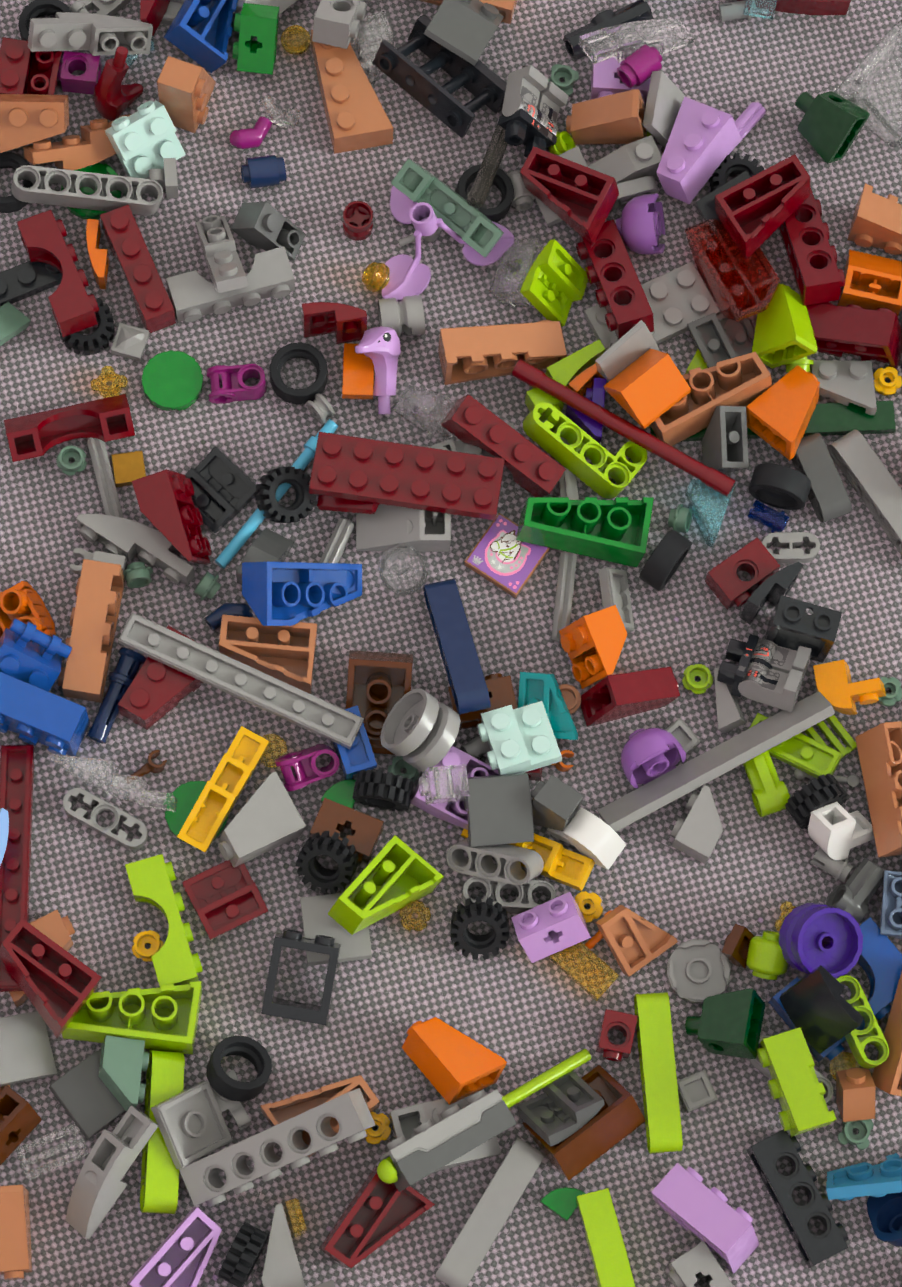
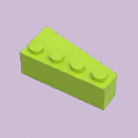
(160, 1016)

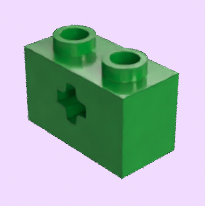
(260, 22)

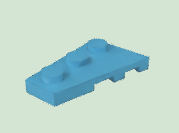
(865, 1179)

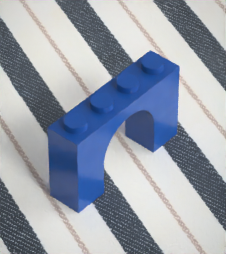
(883, 968)

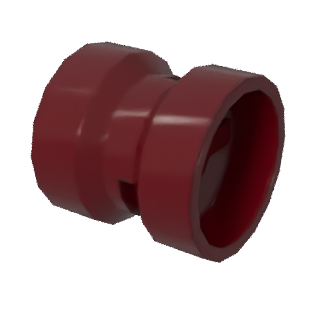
(357, 213)

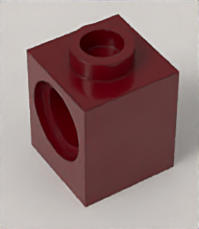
(620, 1021)

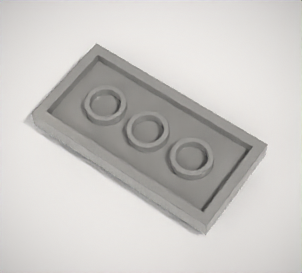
(674, 300)

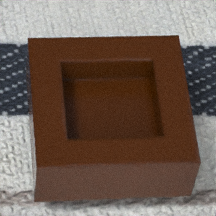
(737, 945)

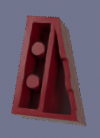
(762, 203)
(155, 691)

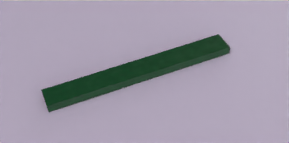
(837, 419)

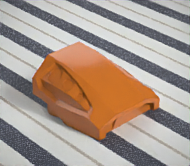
(25, 605)

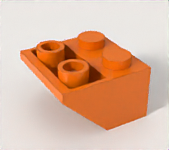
(872, 282)
(594, 644)

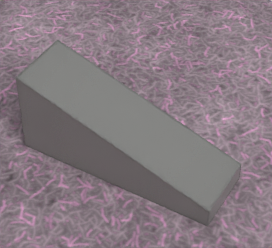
(728, 709)

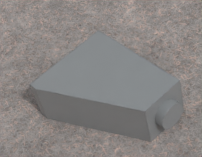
(262, 824)

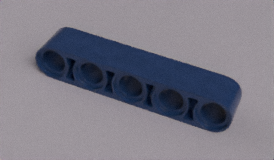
(456, 646)

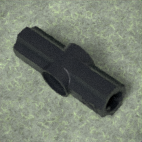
(633, 12)

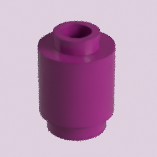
(639, 66)

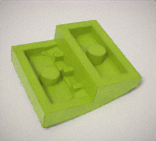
(554, 282)

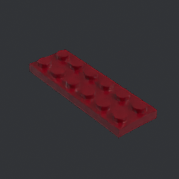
(406, 476)

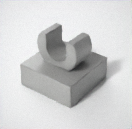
(167, 178)

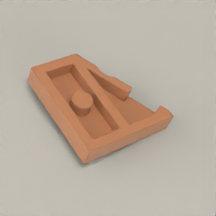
(633, 939)

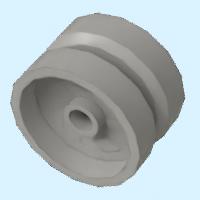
(420, 729)

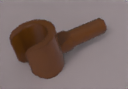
(150, 766)

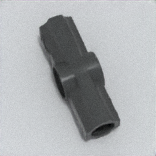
(857, 890)

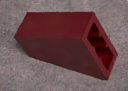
(628, 695)

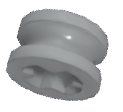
(320, 408)

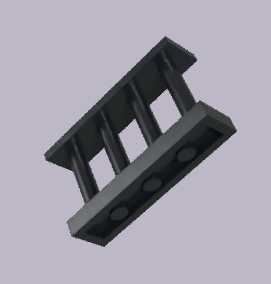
(415, 80)

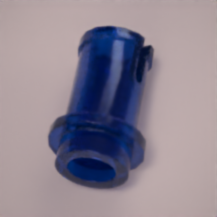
(769, 517)

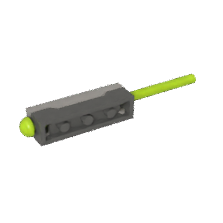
(462, 1129)

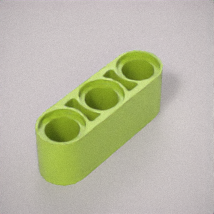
(871, 1033)

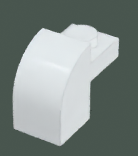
(838, 830)
(591, 838)

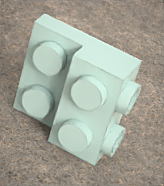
(144, 139)
(519, 738)

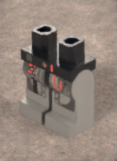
(531, 109)
(765, 671)

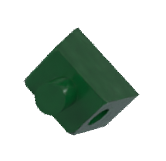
(830, 123)
(729, 1023)

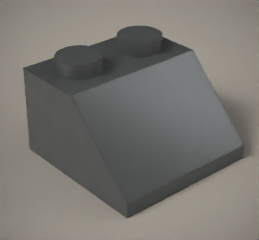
(464, 27)

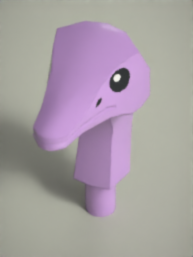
(383, 348)

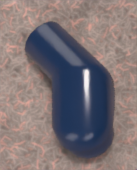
(235, 609)

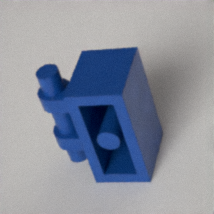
(31, 654)

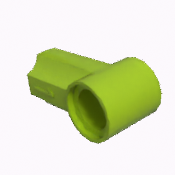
(768, 791)

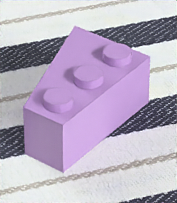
(695, 149)
(707, 1215)

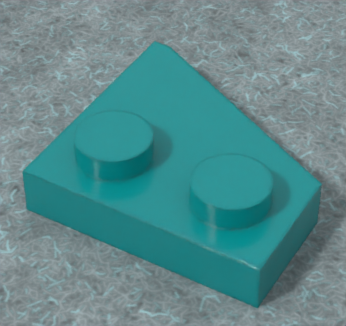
(544, 687)

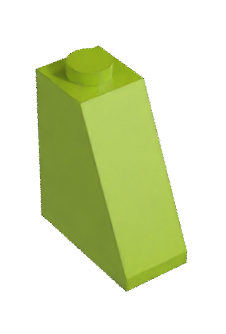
(784, 330)

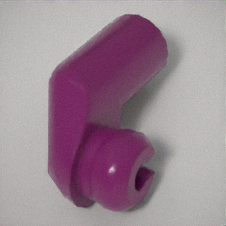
(251, 137)

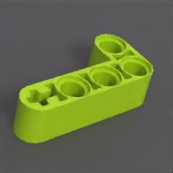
(581, 446)

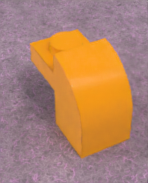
(835, 684)

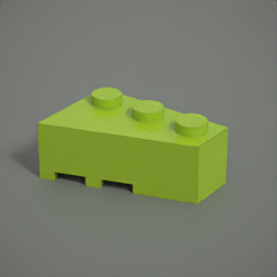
(385, 887)
(795, 1082)

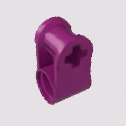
(233, 383)
(305, 767)

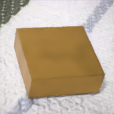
(128, 467)

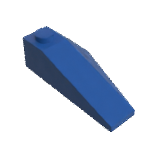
(297, 590)

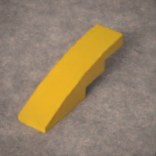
(223, 789)
(559, 863)

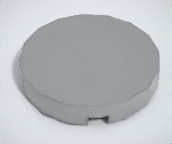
(697, 970)

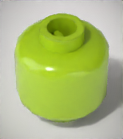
(766, 956)

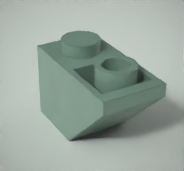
(121, 1069)

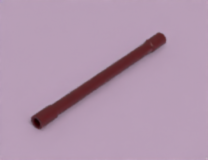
(707, 475)

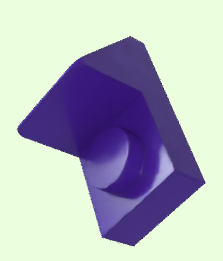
(590, 426)

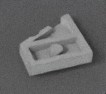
(847, 382)

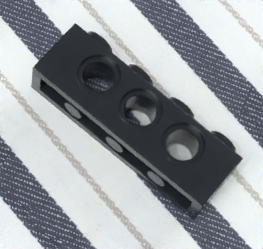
(796, 1217)

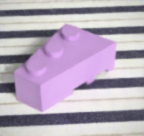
(181, 1255)

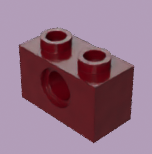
(751, 558)

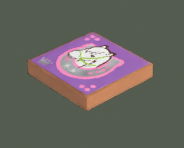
(505, 559)

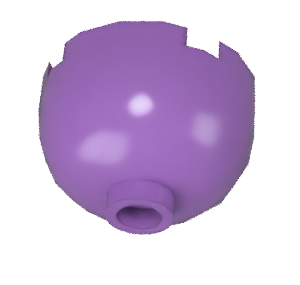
(642, 224)
(650, 755)

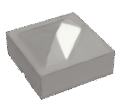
(130, 342)

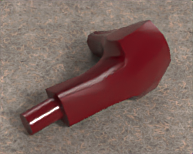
(109, 95)

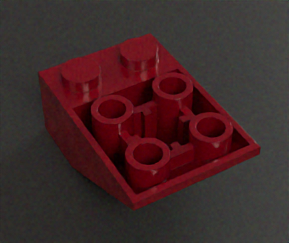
(170, 508)

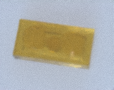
(585, 969)

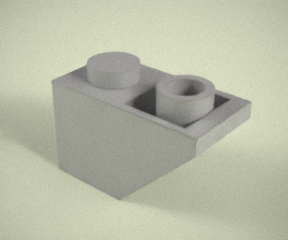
(700, 829)

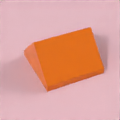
(648, 387)

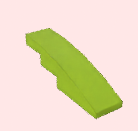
(605, 1239)

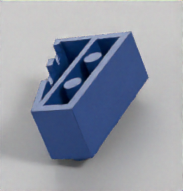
(203, 31)

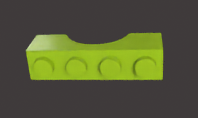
(152, 885)

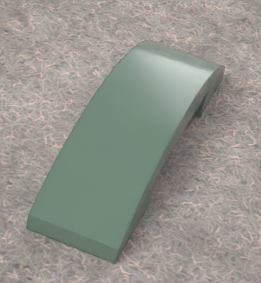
(449, 206)

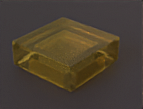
(296, 1217)

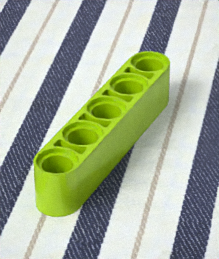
(658, 1072)
(158, 1173)

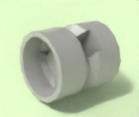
(402, 316)

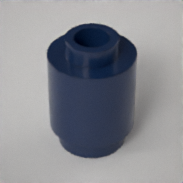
(263, 171)

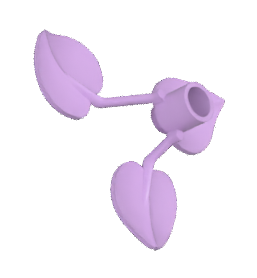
(408, 275)

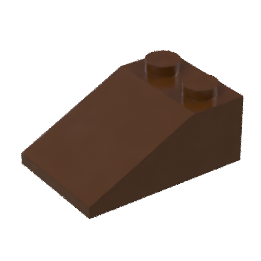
(376, 685)

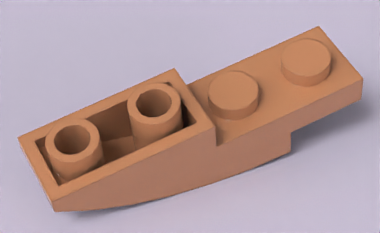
(73, 151)

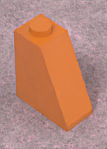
(785, 411)
(451, 1059)

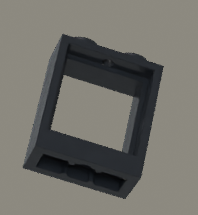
(793, 627)
(293, 1009)

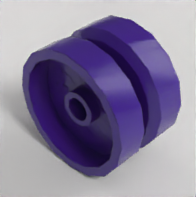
(821, 936)

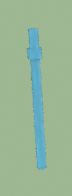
(257, 517)

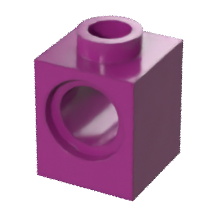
(79, 61)

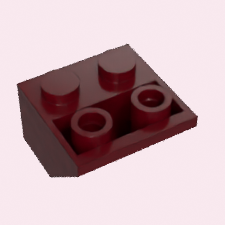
(26, 70)

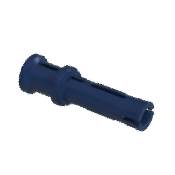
(119, 682)

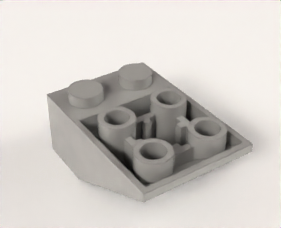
(403, 526)
(410, 1117)

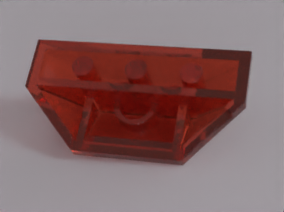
(736, 284)

